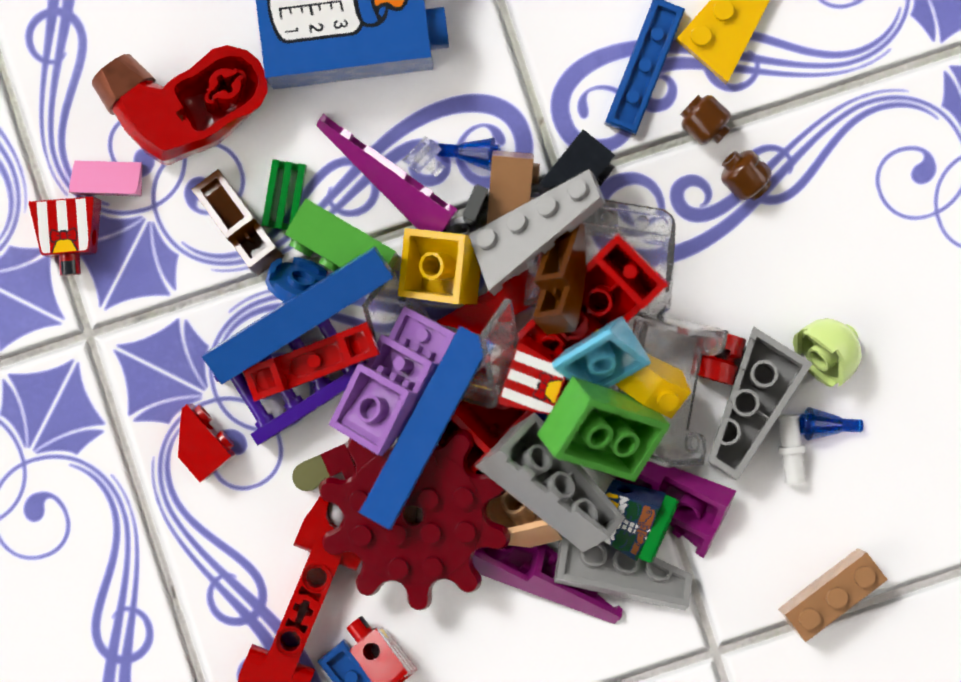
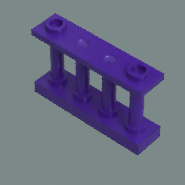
(295, 406)

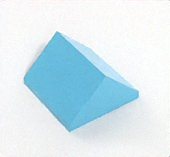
(604, 356)

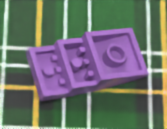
(392, 383)

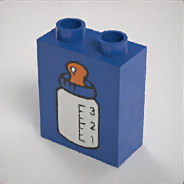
(346, 39)

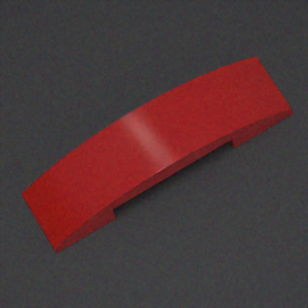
(477, 316)
(311, 361)

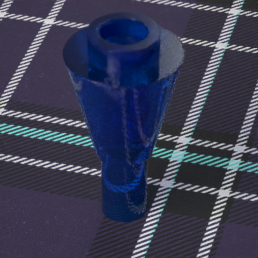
(473, 152)
(820, 424)

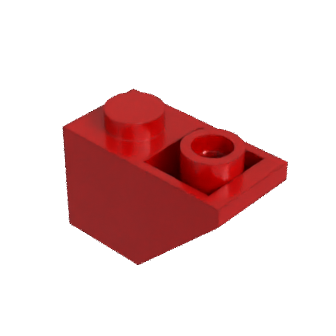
(200, 445)

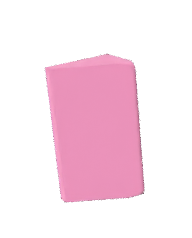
(106, 178)

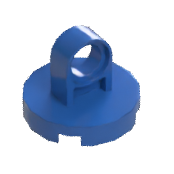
(293, 277)

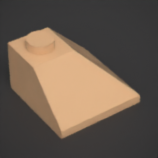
(524, 525)

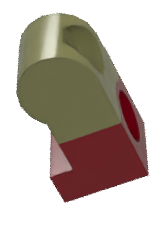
(313, 471)

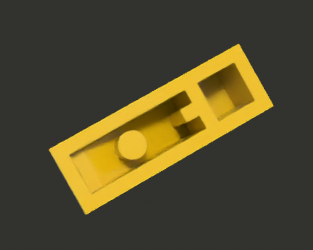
(657, 387)

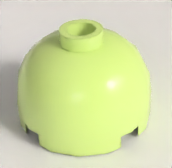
(831, 349)

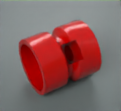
(724, 369)

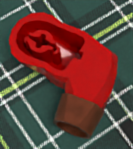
(191, 109)

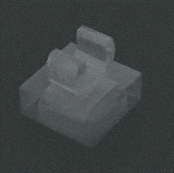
(423, 157)

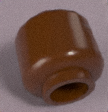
(706, 119)
(746, 175)

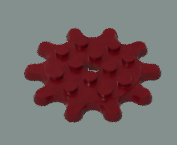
(423, 552)

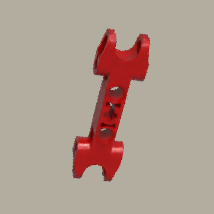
(281, 661)

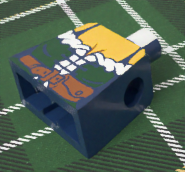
(640, 509)

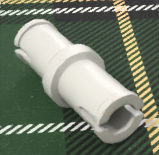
(791, 449)

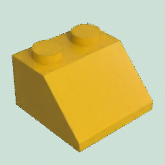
(438, 267)

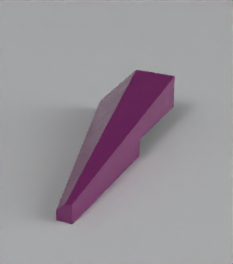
(407, 195)
(700, 505)
(534, 572)

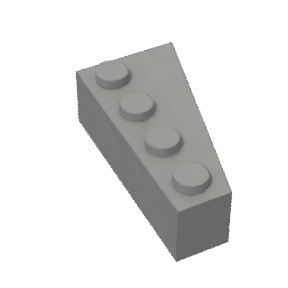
(759, 394)
(551, 487)

